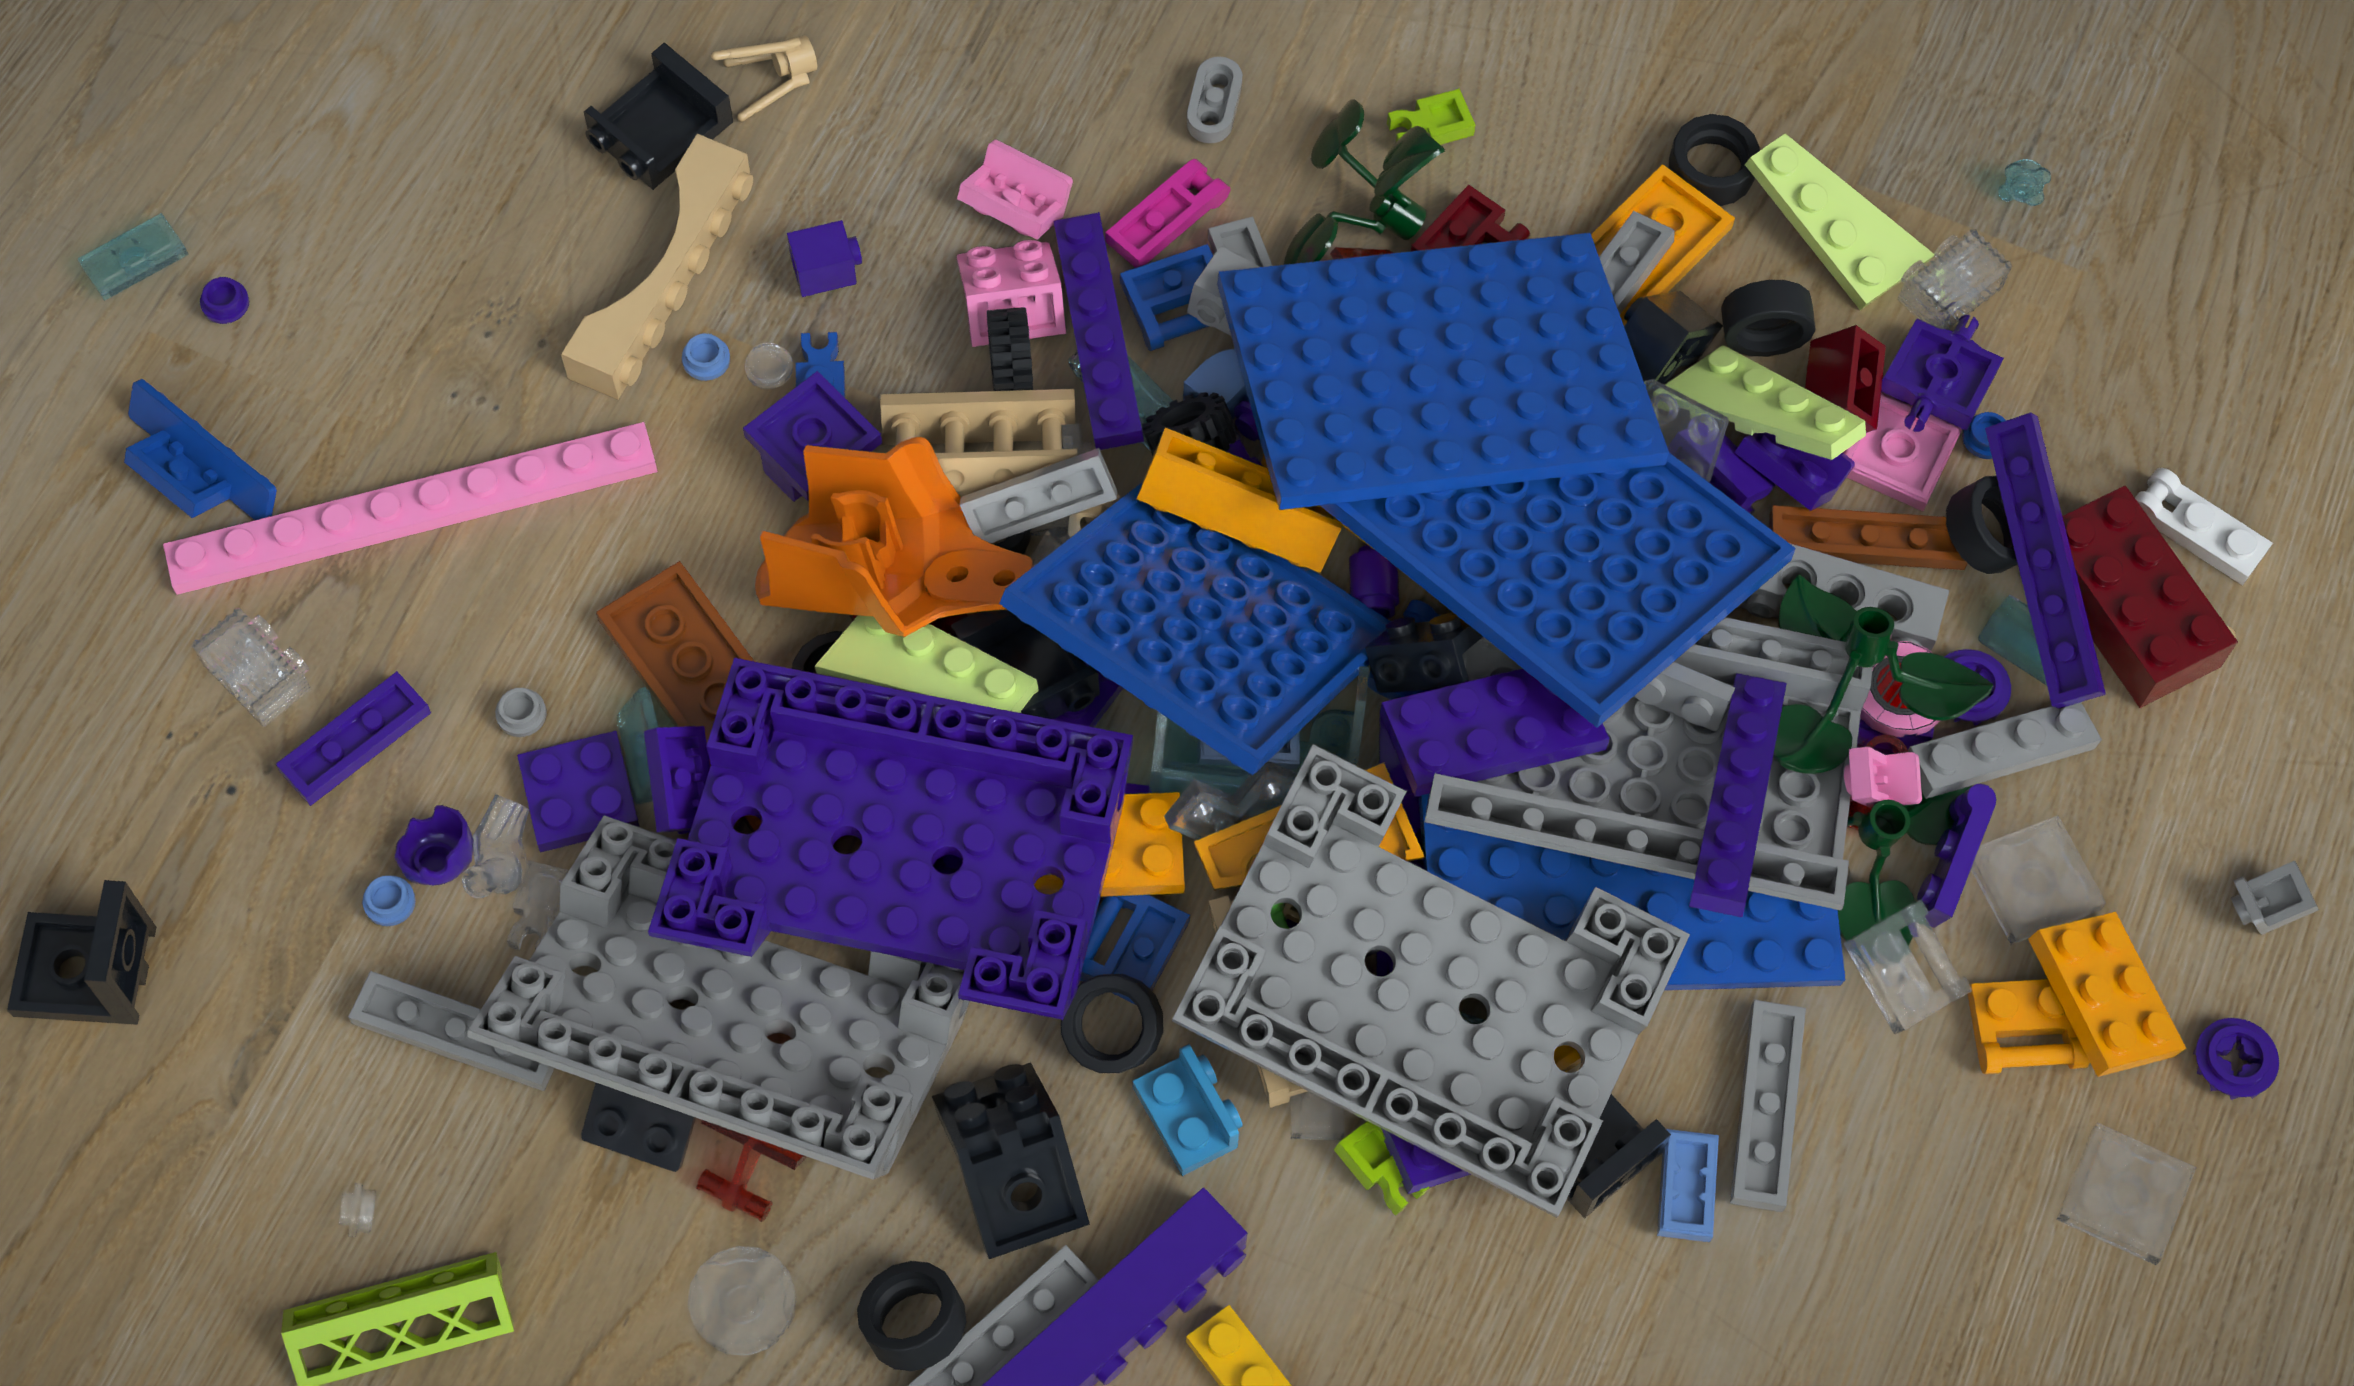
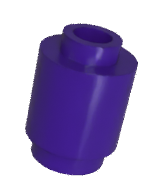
(1374, 581)

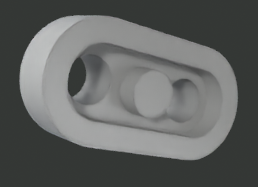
(1213, 103)

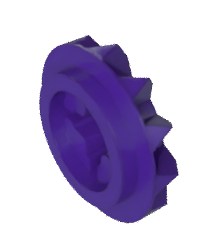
(1994, 672)
(2252, 1045)

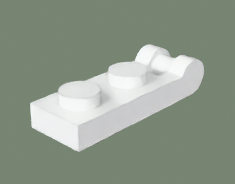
(2202, 527)

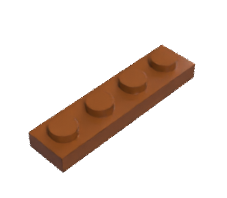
(1869, 536)

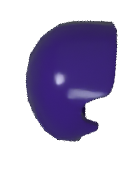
(435, 847)

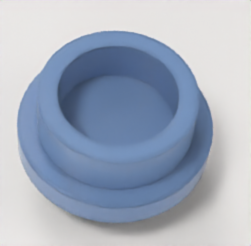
(705, 357)
(389, 900)

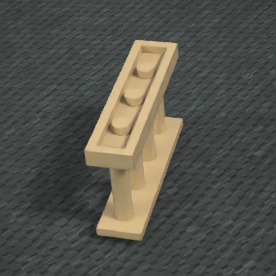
(979, 418)

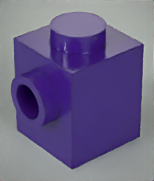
(823, 258)

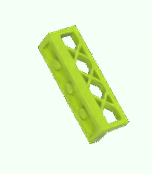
(390, 1303)

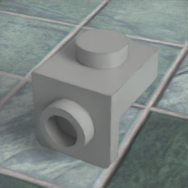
(2274, 898)

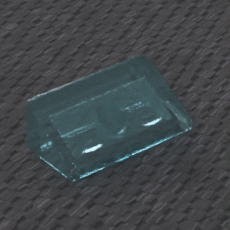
(2012, 637)
(632, 721)

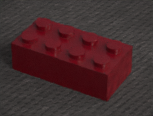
(2142, 600)

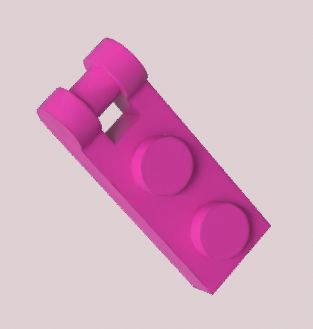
(1166, 213)

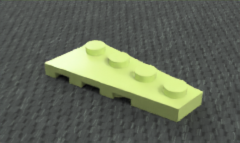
(1842, 227)
(1769, 403)
(926, 664)

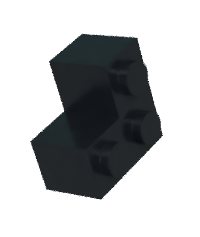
(1668, 333)

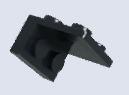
(637, 1128)
(1615, 1156)

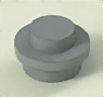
(520, 712)

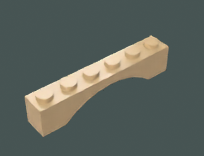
(613, 341)

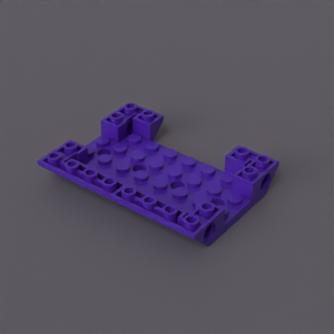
(914, 785)

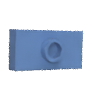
(1688, 1186)

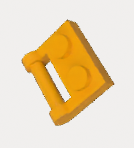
(2019, 1011)

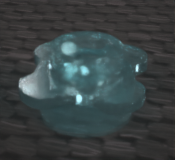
(2028, 173)

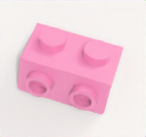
(1017, 190)

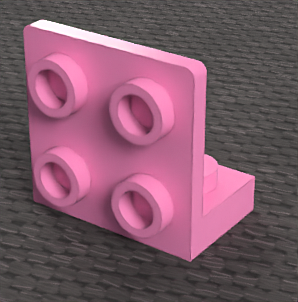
(1012, 279)

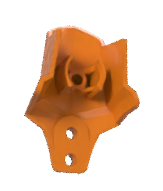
(884, 543)

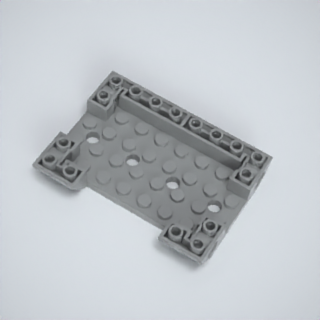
(1397, 1041)
(717, 1054)

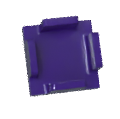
(807, 416)

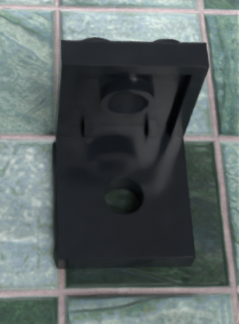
(113, 957)
(1009, 1136)

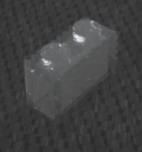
(1954, 281)
(252, 666)

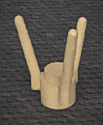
(790, 58)

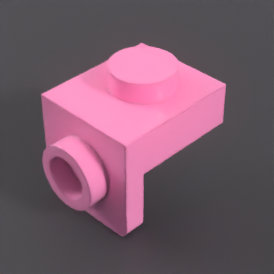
(1883, 777)

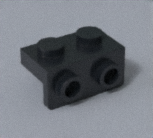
(1421, 654)

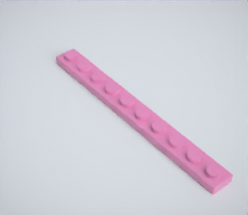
(409, 508)

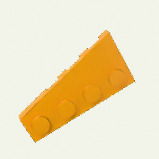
(1232, 851)

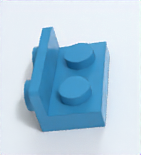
(1189, 1111)

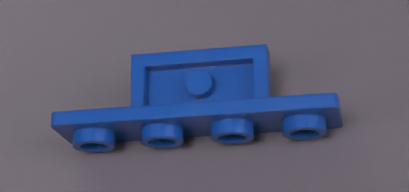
(189, 461)

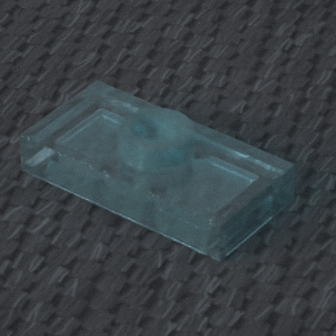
(132, 256)

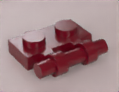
(1469, 221)

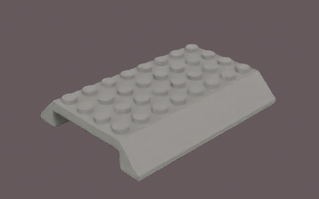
(1654, 783)

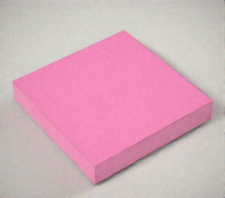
(1901, 460)

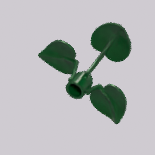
(1389, 205)
(1930, 686)
(1880, 830)

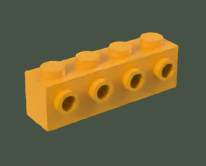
(1235, 500)

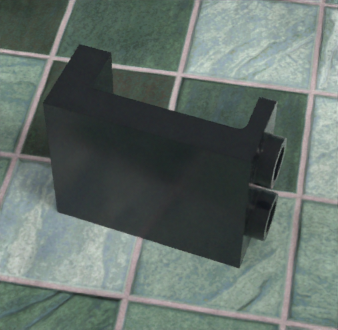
(659, 118)
(1061, 676)

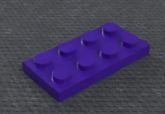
(1486, 730)

